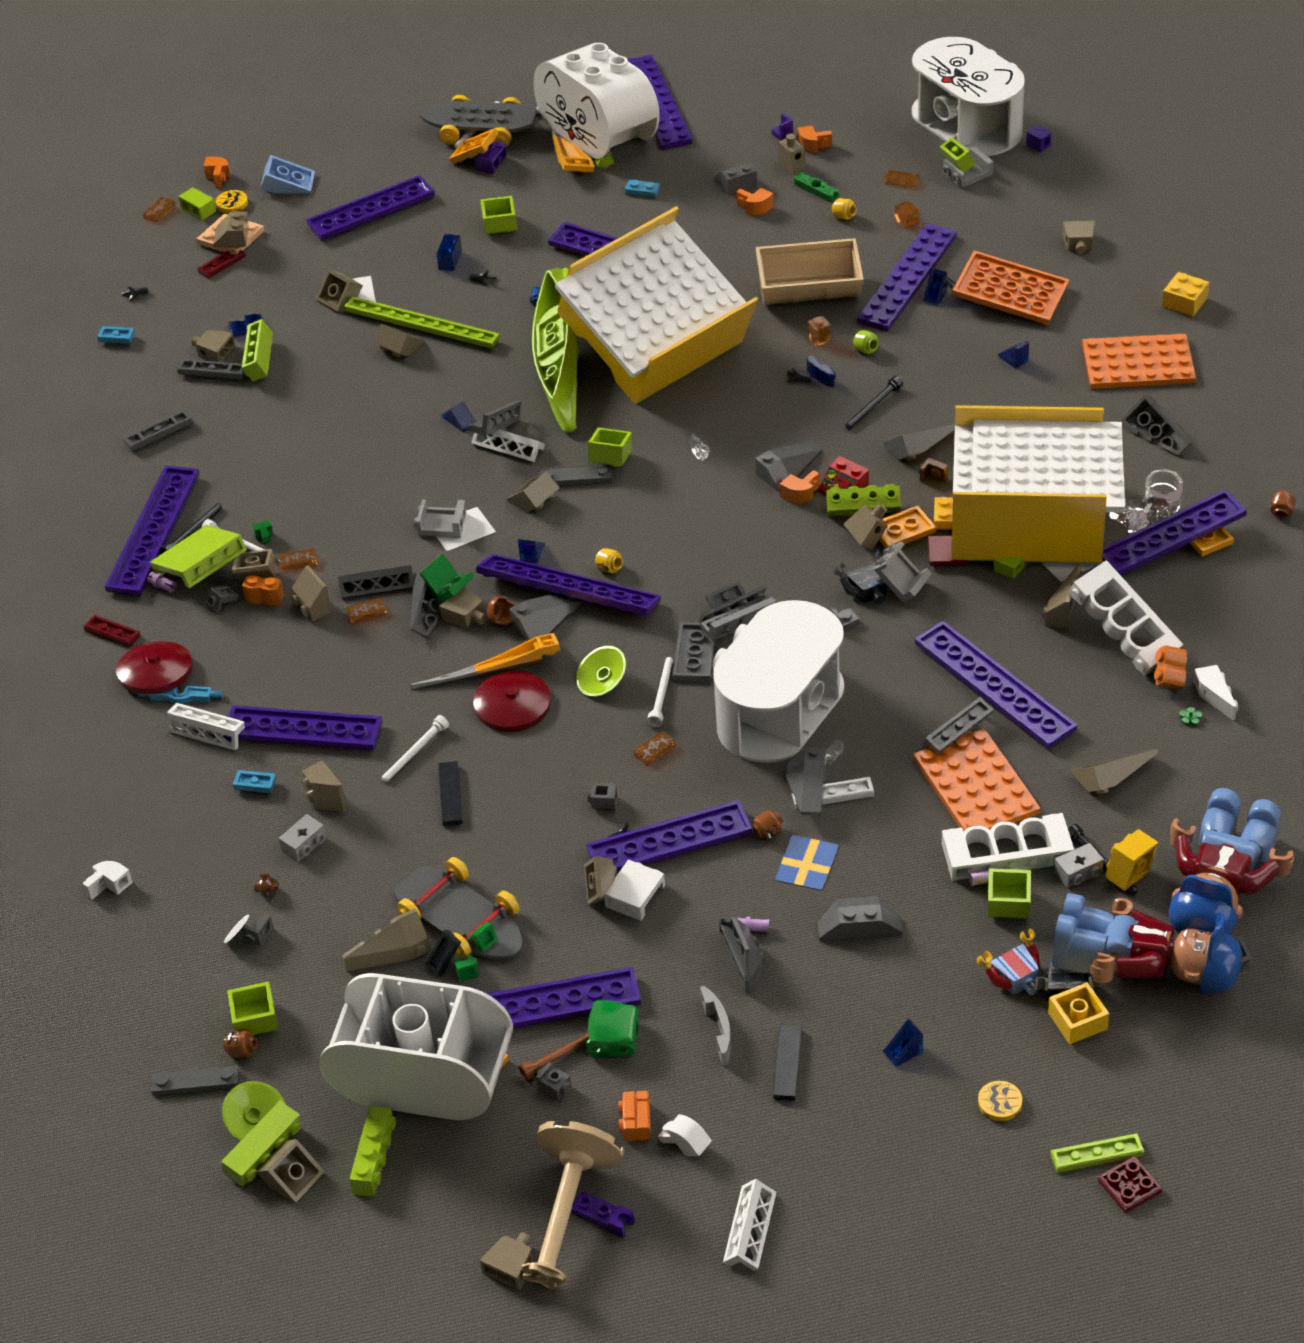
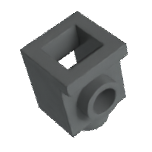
(603, 796)
(553, 1081)

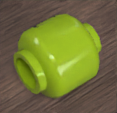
(865, 342)

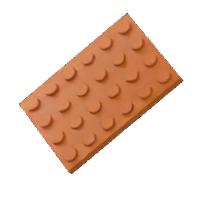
(1010, 287)
(1138, 361)
(977, 782)

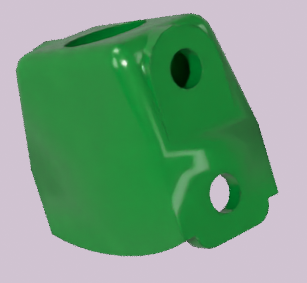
(612, 1029)

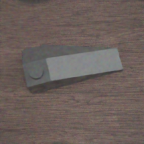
(1153, 423)

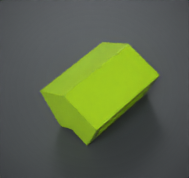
(605, 161)

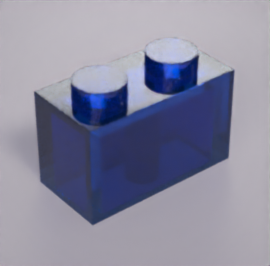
(449, 252)

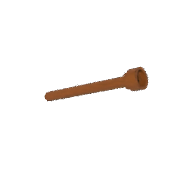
(529, 1070)

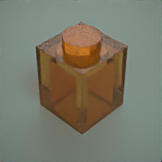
(907, 214)
(819, 330)

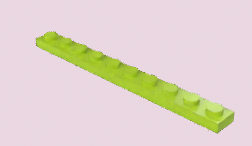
(422, 322)

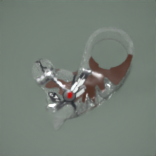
(1154, 505)

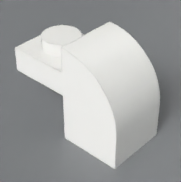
(107, 875)
(686, 1134)

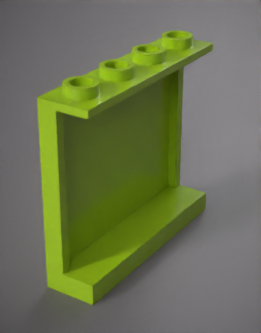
(200, 554)

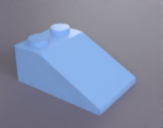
(286, 177)

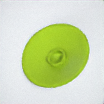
(600, 671)
(247, 1106)

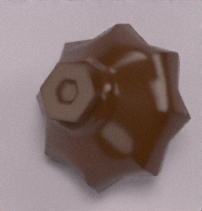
(266, 884)

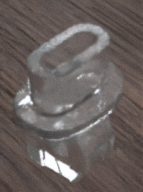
(698, 448)

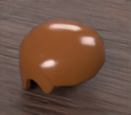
(498, 610)

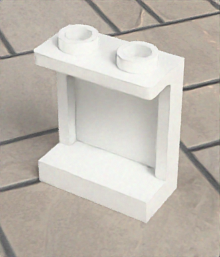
(633, 889)

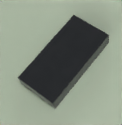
(443, 952)

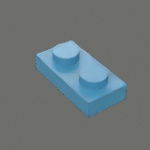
(642, 188)
(116, 335)
(254, 781)

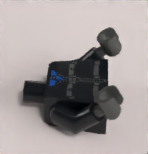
(863, 582)
(1060, 980)

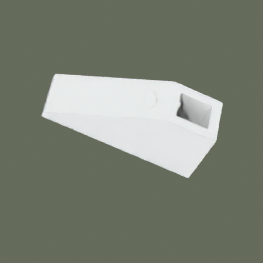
(1212, 688)

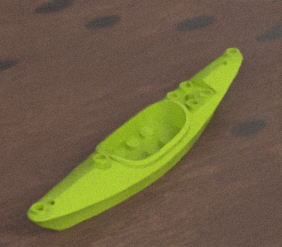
(556, 352)

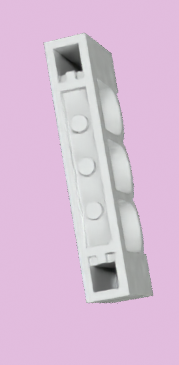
(1105, 577)
(1050, 827)

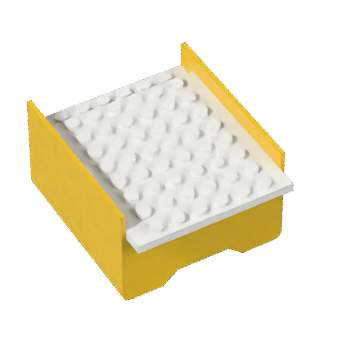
(653, 306)
(1032, 483)

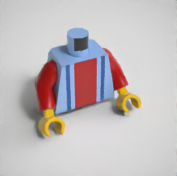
(1016, 968)

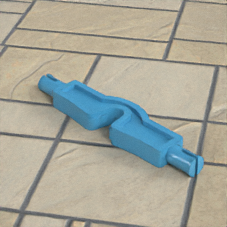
(190, 694)

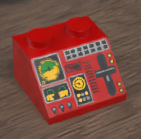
(844, 474)

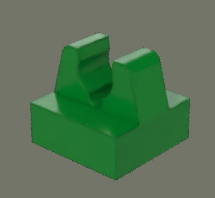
(263, 531)
(484, 937)
(467, 968)

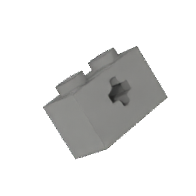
(302, 838)
(1078, 865)

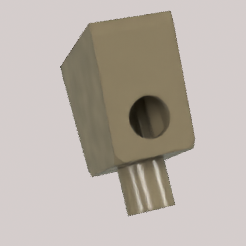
(791, 155)
(1078, 235)
(214, 345)
(867, 525)
(463, 609)
(507, 1258)

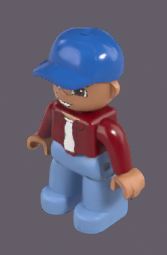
(1225, 862)
(1142, 946)

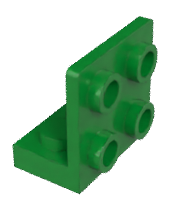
(444, 579)

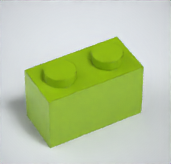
(957, 154)
(197, 203)

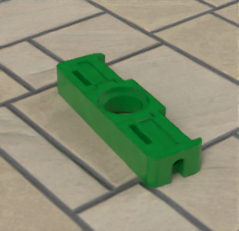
(809, 183)

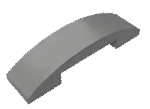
(713, 1006)

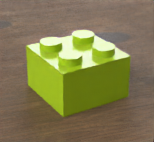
(498, 215)
(609, 447)
(1009, 893)
(253, 1008)

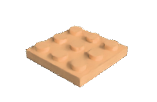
(207, 238)

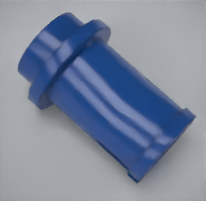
(535, 294)

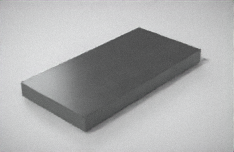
(693, 654)

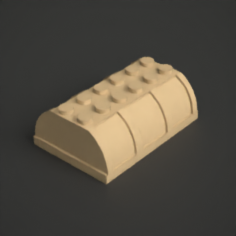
(809, 271)

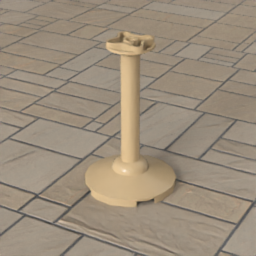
(578, 1149)

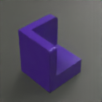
(784, 128)
(1038, 138)

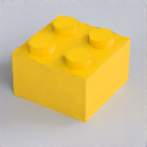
(1185, 294)
(1131, 859)
(1078, 1013)

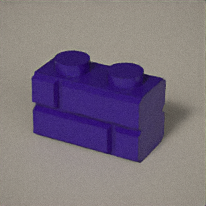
(491, 158)

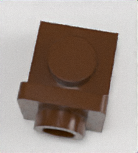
(933, 469)

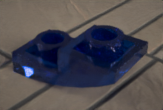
(240, 327)
(821, 373)

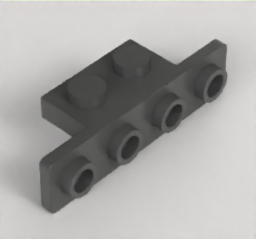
(728, 599)

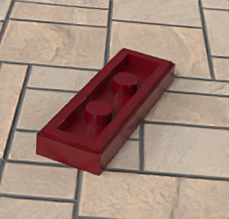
(220, 263)
(112, 631)

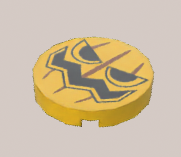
(231, 201)
(1000, 1100)

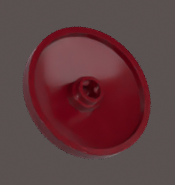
(154, 667)
(512, 701)

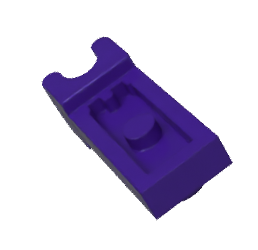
(603, 1213)

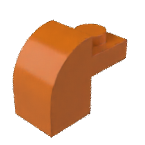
(813, 141)
(217, 169)
(755, 203)
(799, 490)

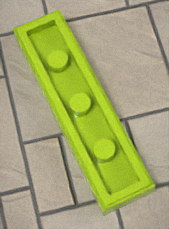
(1097, 1153)

